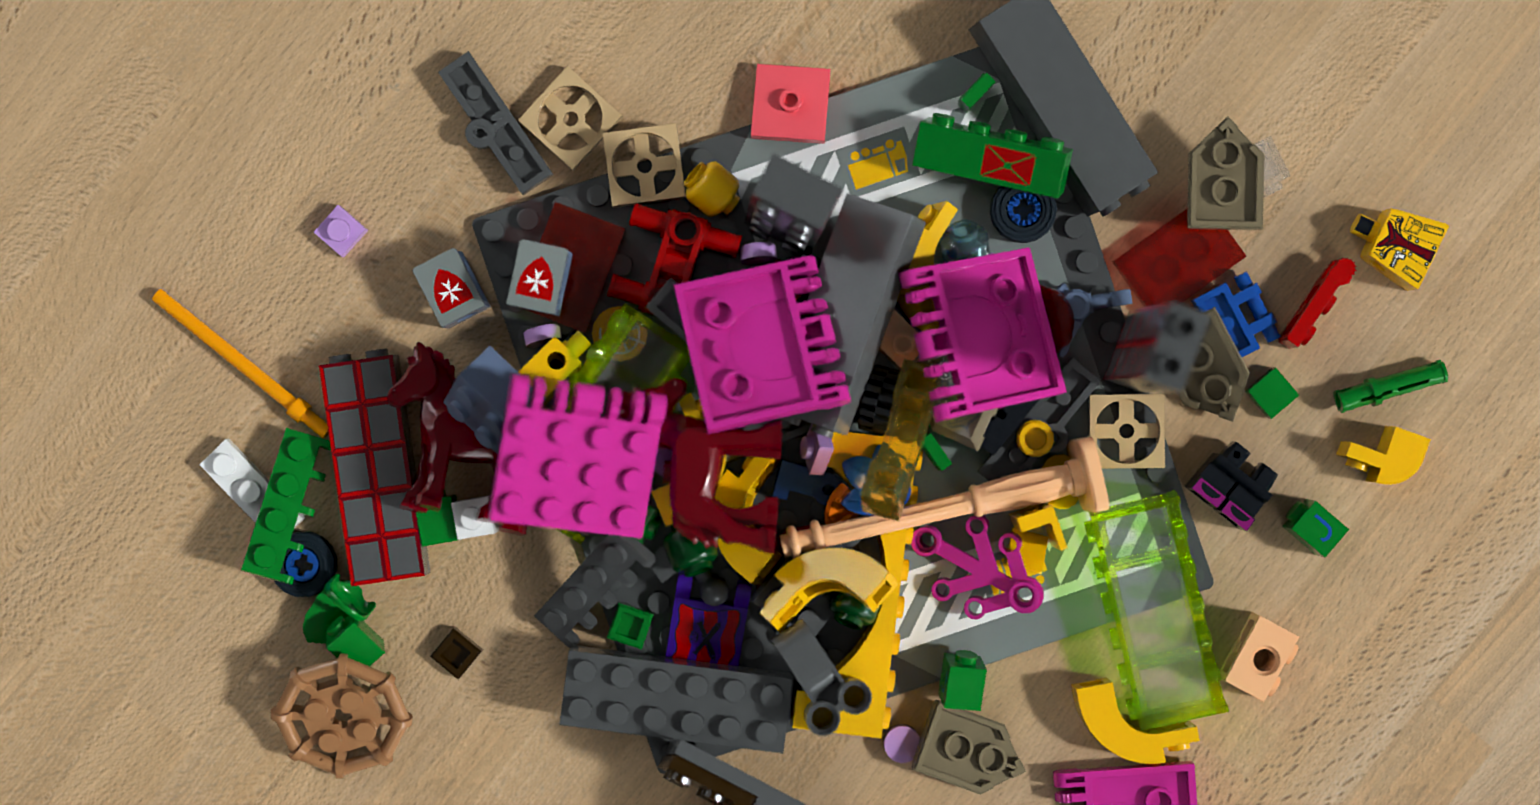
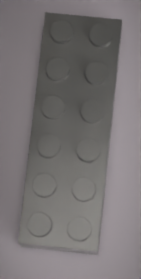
(676, 699)

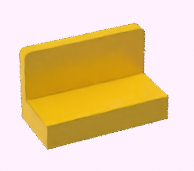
(1038, 516)

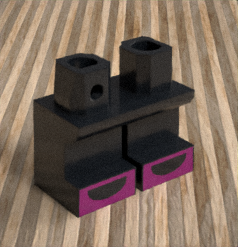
(1231, 490)

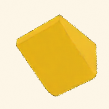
(1032, 550)

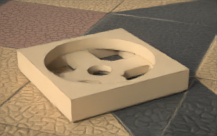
(569, 78)
(641, 136)
(1156, 430)

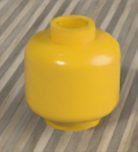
(712, 189)

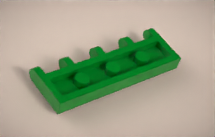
(283, 504)

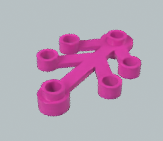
(983, 571)

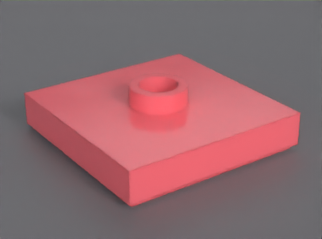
(790, 103)

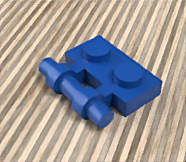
(1233, 318)

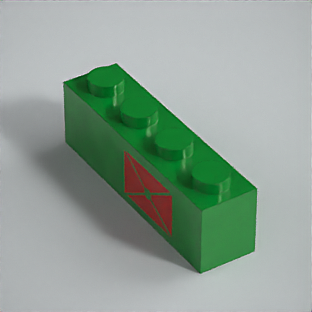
(992, 156)

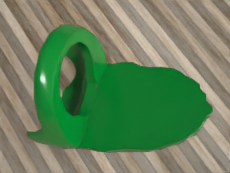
(334, 601)

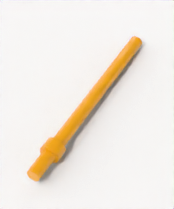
(296, 408)

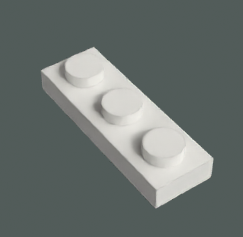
(239, 478)

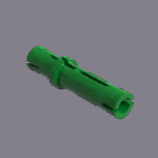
(1375, 390)

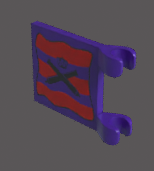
(707, 631)

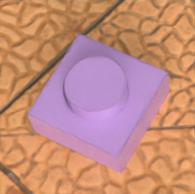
(340, 231)
(816, 451)

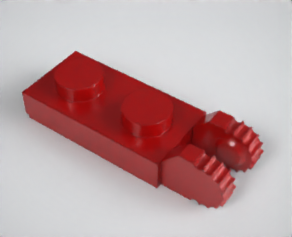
(1317, 302)

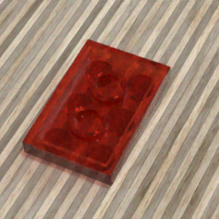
(593, 250)
(1177, 261)

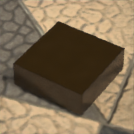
(456, 653)

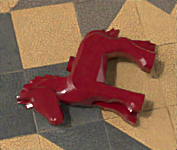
(442, 436)
(697, 471)

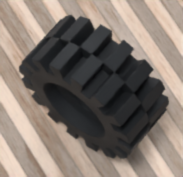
(878, 400)

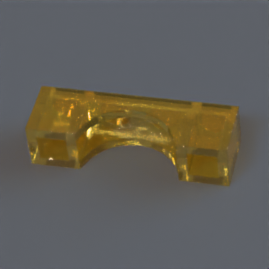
(899, 453)

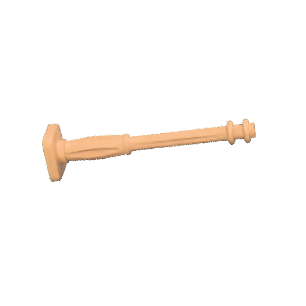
(1078, 476)

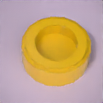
(1034, 438)

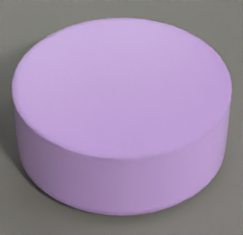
(758, 253)
(541, 335)
(901, 743)

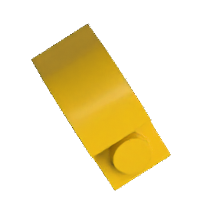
(1394, 461)

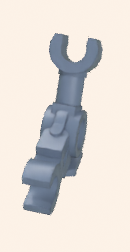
(1085, 303)

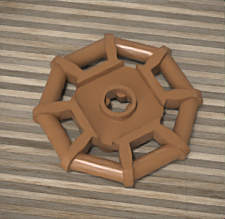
(338, 735)

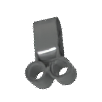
(818, 676)

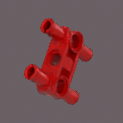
(675, 256)

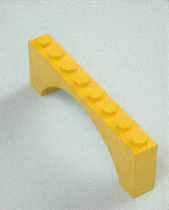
(873, 652)

